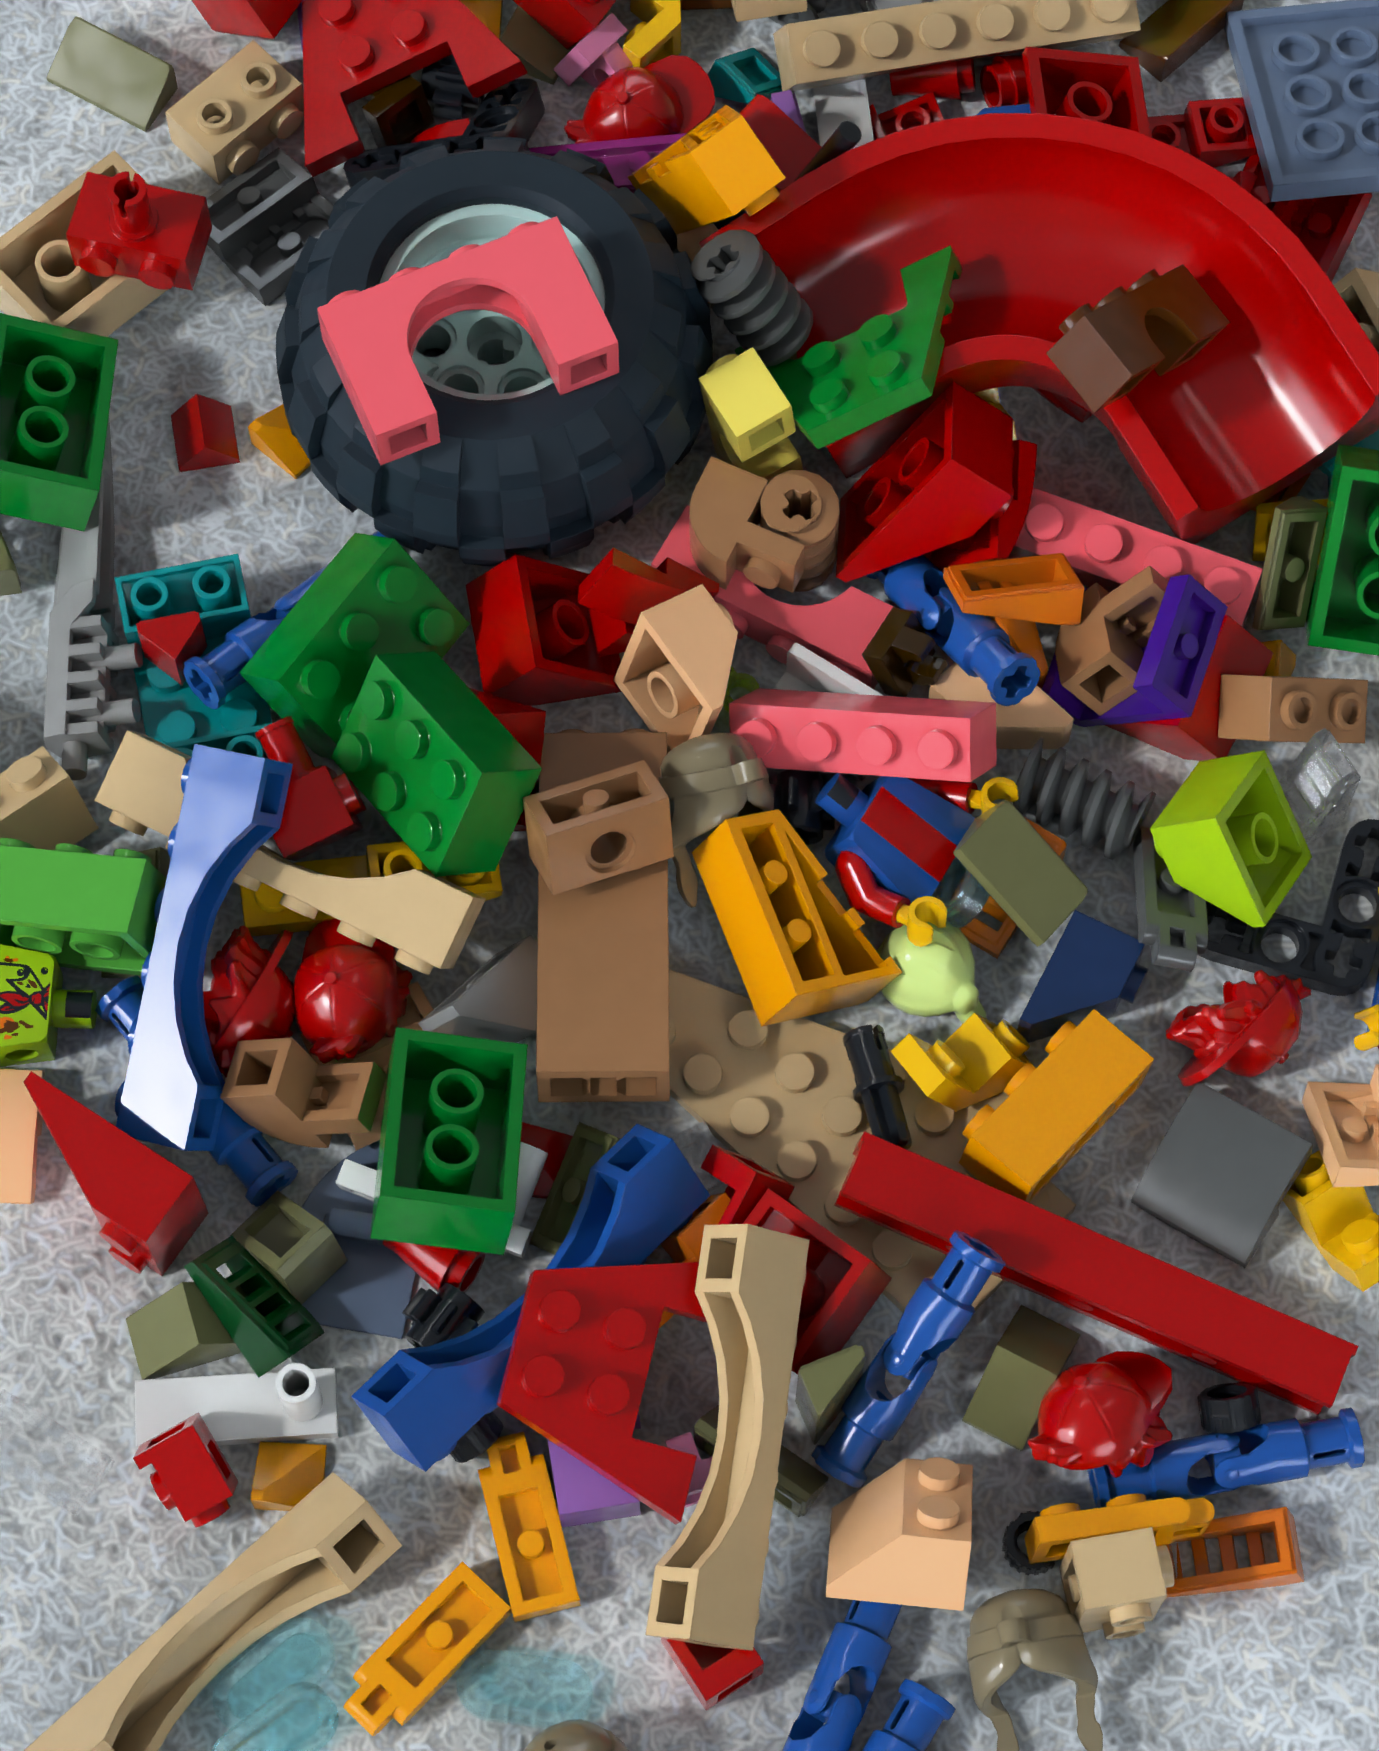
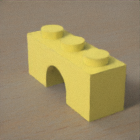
(749, 416)

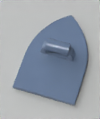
(375, 1281)

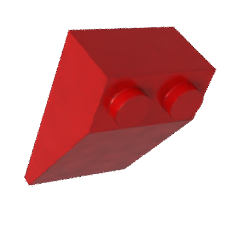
(929, 486)
(137, 1195)

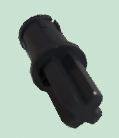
(877, 1084)

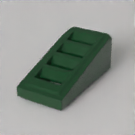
(263, 1334)

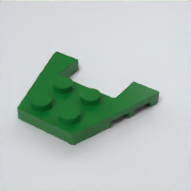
(878, 367)

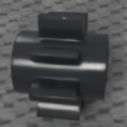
(447, 89)
(796, 799)
(441, 1315)

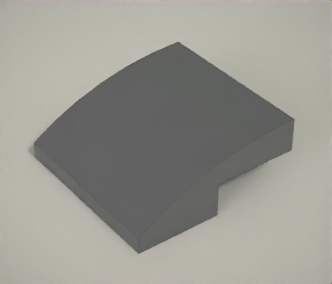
(265, 222)
(1221, 1174)

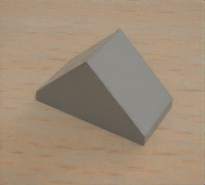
(495, 1000)

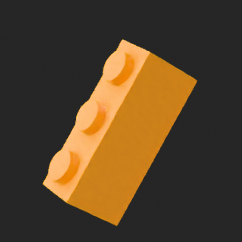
(1054, 1107)

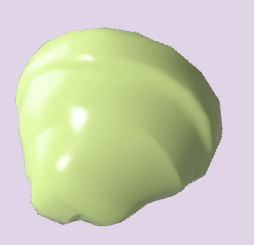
(934, 976)

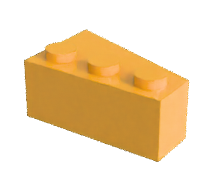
(710, 173)
(784, 923)

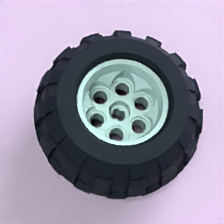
(513, 454)

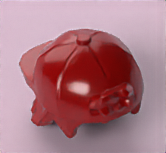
(646, 102)
(347, 993)
(248, 995)
(1243, 1033)
(1104, 1413)

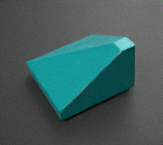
(744, 76)

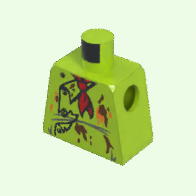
(37, 1006)

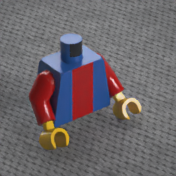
(901, 842)

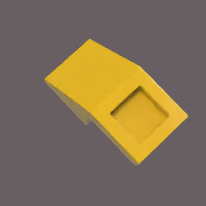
(657, 34)
(968, 1065)
(1337, 1223)

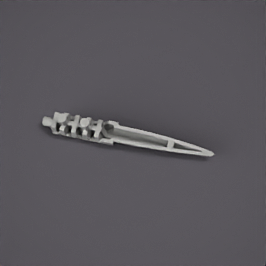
(82, 642)

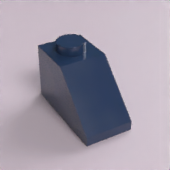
(1086, 972)

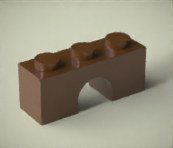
(1135, 331)

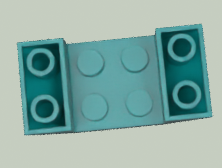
(170, 709)

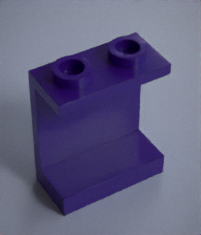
(1171, 661)

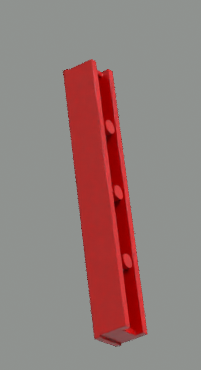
(1098, 1275)

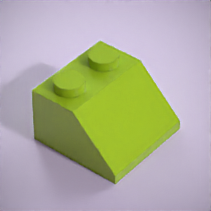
(1233, 837)

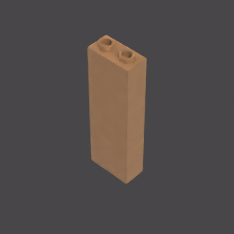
(603, 953)

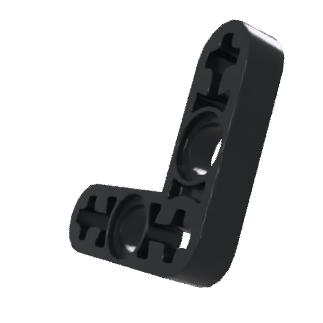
(505, 112)
(1313, 941)

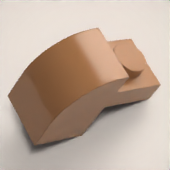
(727, 533)
(1105, 650)
(295, 1098)

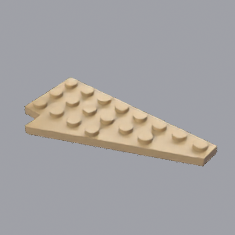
(791, 1107)

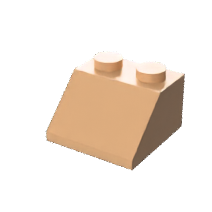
(679, 665)
(905, 1537)

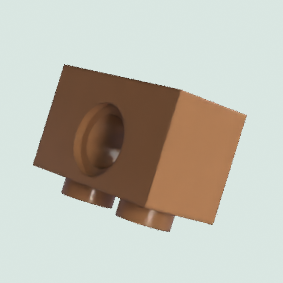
(1291, 708)
(598, 827)

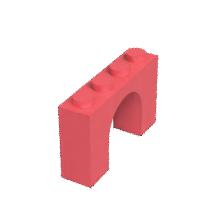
(522, 275)

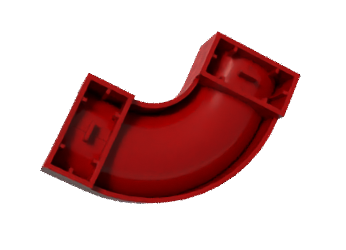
(1059, 219)

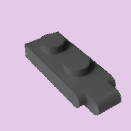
(1167, 914)

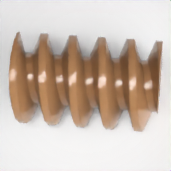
(808, 512)

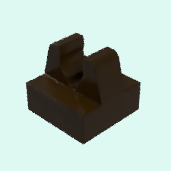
(398, 112)
(902, 654)

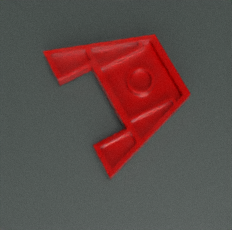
(373, 43)
(585, 1365)

